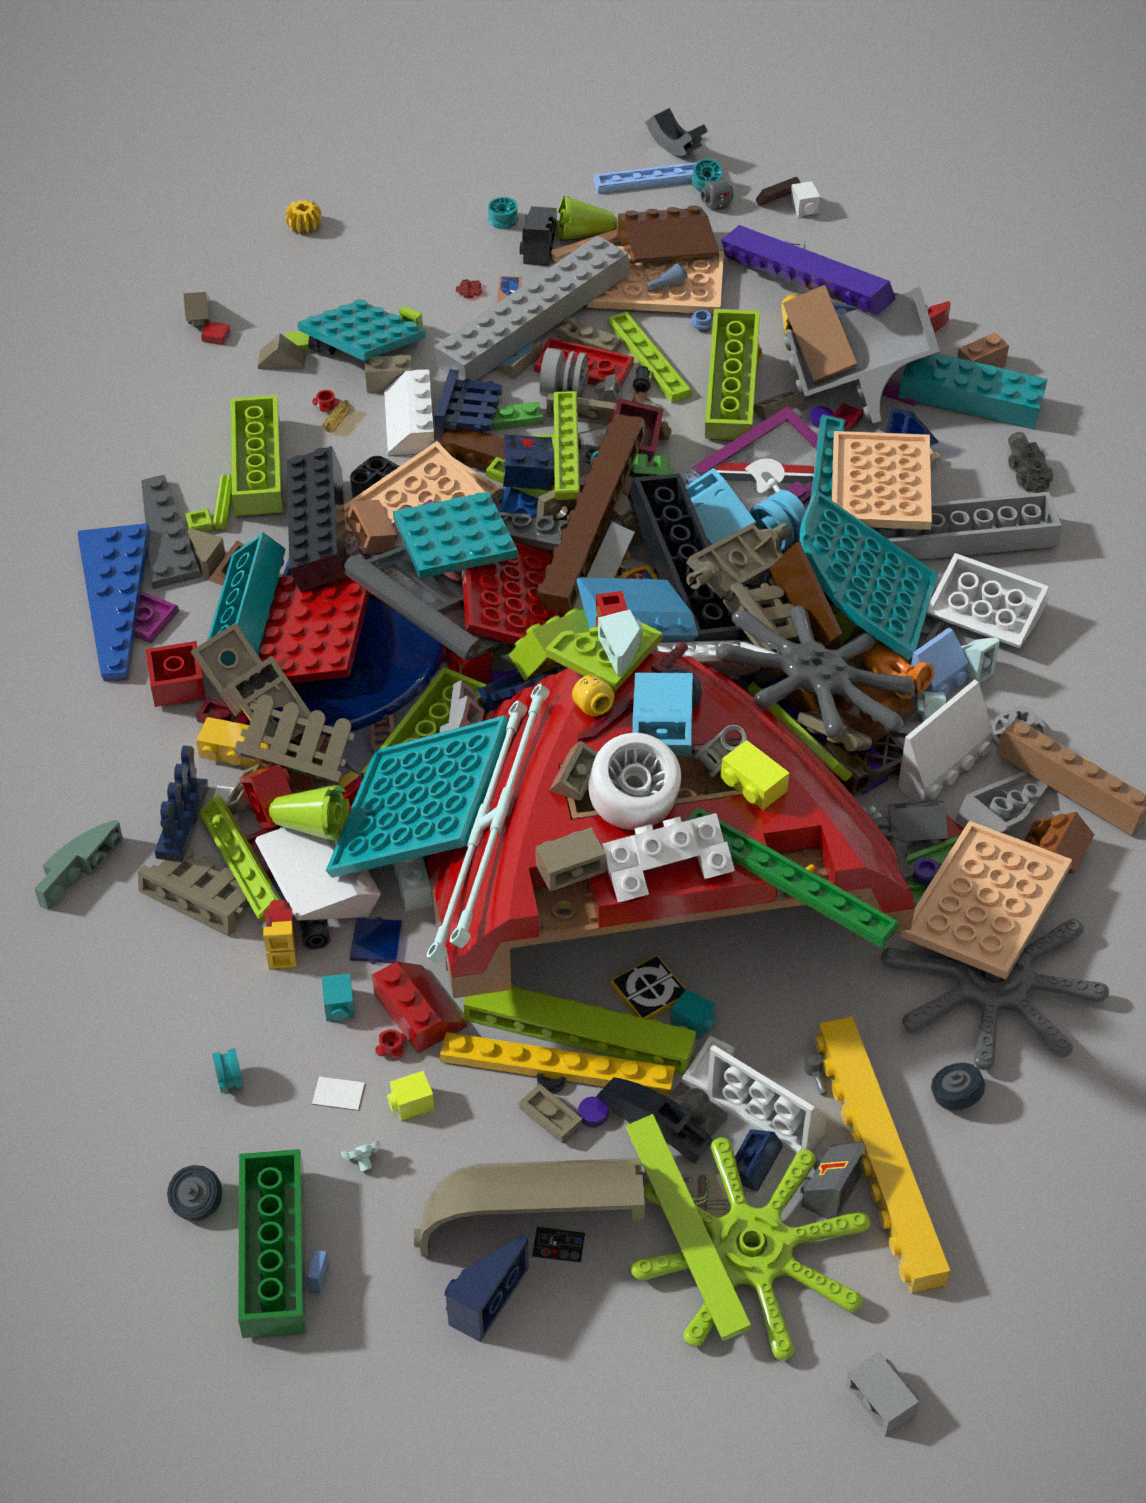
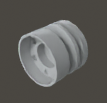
(558, 373)

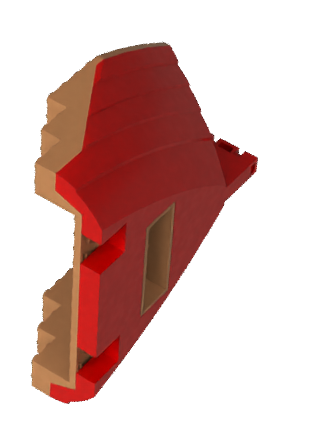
(514, 908)

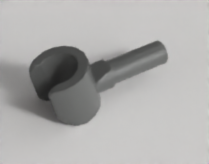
(814, 1070)

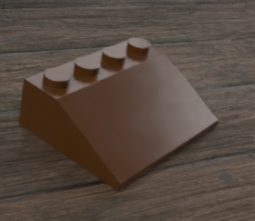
(667, 234)
(801, 587)
(853, 716)

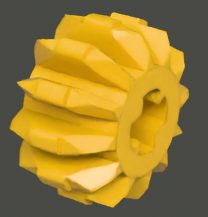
(303, 216)

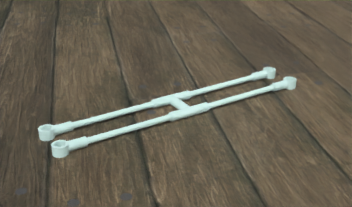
(483, 820)

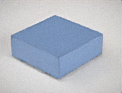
(317, 1271)

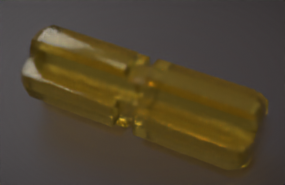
(337, 415)

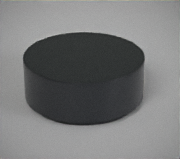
(552, 1085)

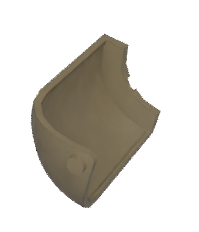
(533, 1189)

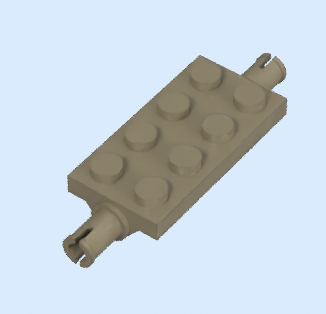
(737, 558)

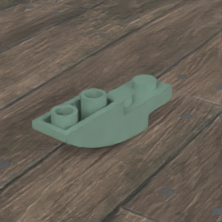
(79, 855)

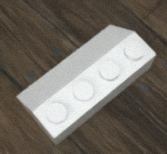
(409, 413)

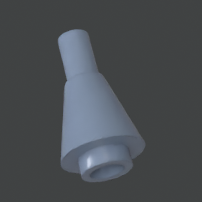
(674, 276)

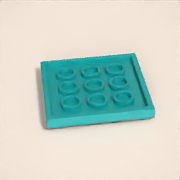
(361, 329)
(454, 534)

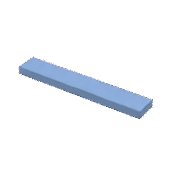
(644, 178)

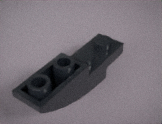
(637, 1101)

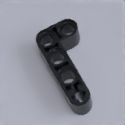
(370, 473)

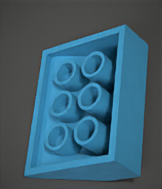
(649, 600)

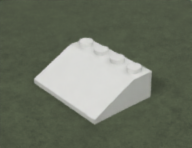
(988, 600)
(706, 653)
(945, 745)
(300, 870)
(763, 1102)

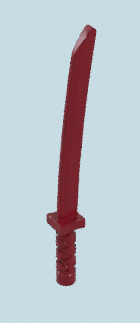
(624, 704)

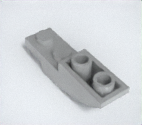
(463, 708)

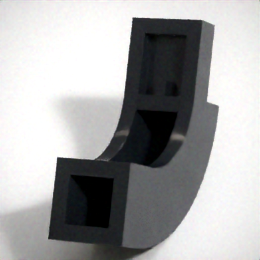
(672, 136)

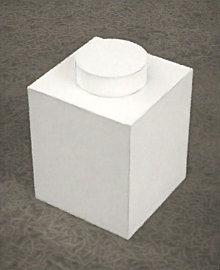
(805, 199)

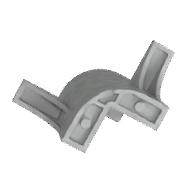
(880, 348)

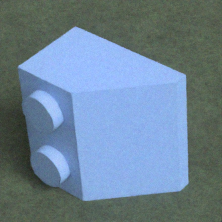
(947, 659)

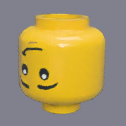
(593, 695)

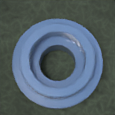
(702, 320)

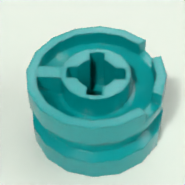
(706, 167)
(502, 212)
(227, 1070)

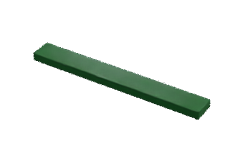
(806, 885)

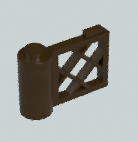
(856, 762)

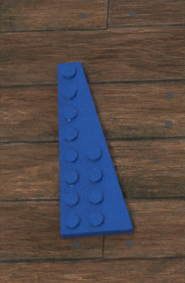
(113, 578)

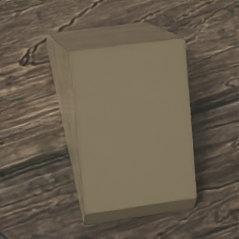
(281, 354)
(207, 550)

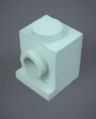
(928, 703)

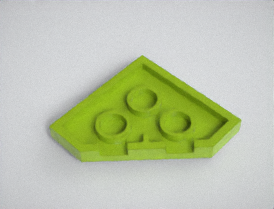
(587, 656)

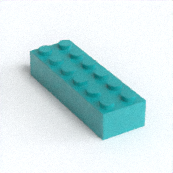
(975, 389)
(249, 591)

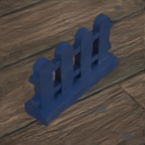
(466, 405)
(505, 688)
(181, 809)

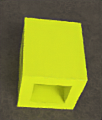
(411, 1096)

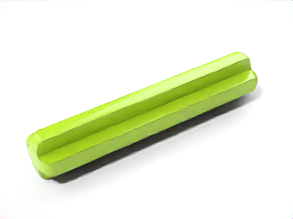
(223, 502)

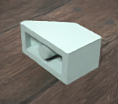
(620, 638)
(981, 658)

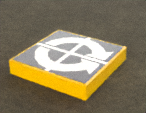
(648, 988)

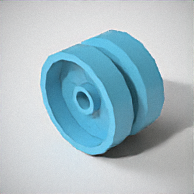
(778, 509)

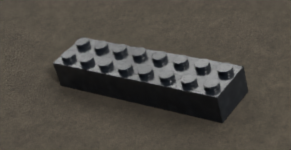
(316, 519)
(672, 536)

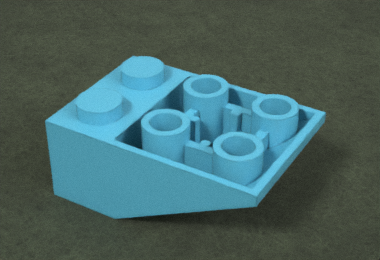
(717, 506)
(665, 709)

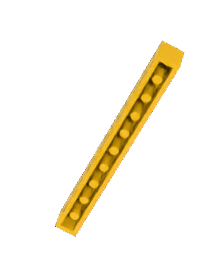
(885, 1161)

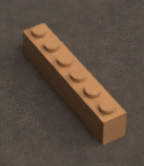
(1073, 776)

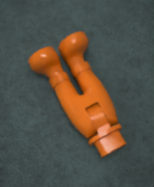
(885, 661)

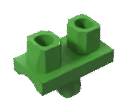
(660, 466)

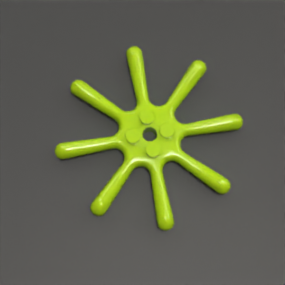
(771, 1257)

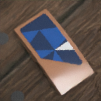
(508, 285)

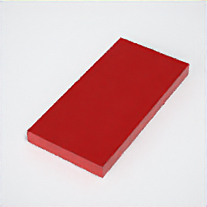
(600, 361)

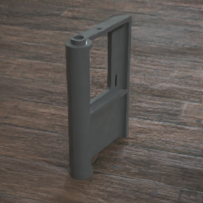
(442, 622)

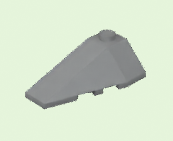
(1002, 803)

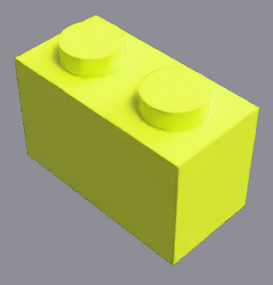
(754, 775)

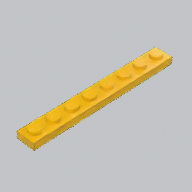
(552, 1062)

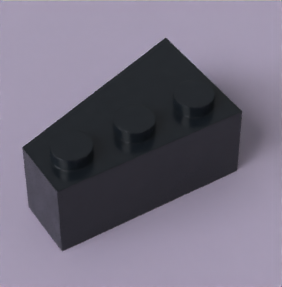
(538, 235)

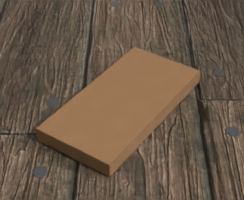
(820, 334)

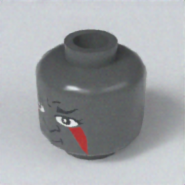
(717, 194)

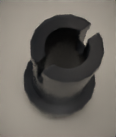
(642, 382)

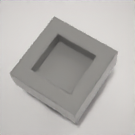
(610, 388)

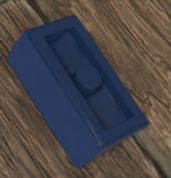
(757, 1157)

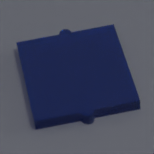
(376, 940)

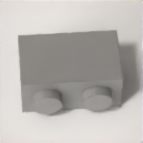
(882, 1393)

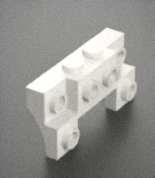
(673, 842)

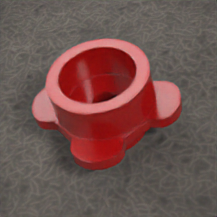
(325, 400)
(391, 1037)

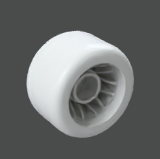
(636, 762)

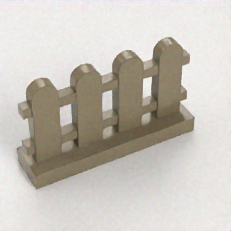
(751, 600)
(281, 742)
(190, 899)

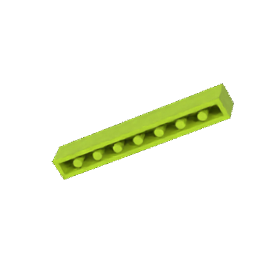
(583, 1026)

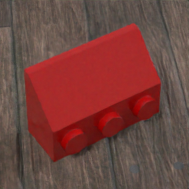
(416, 1004)

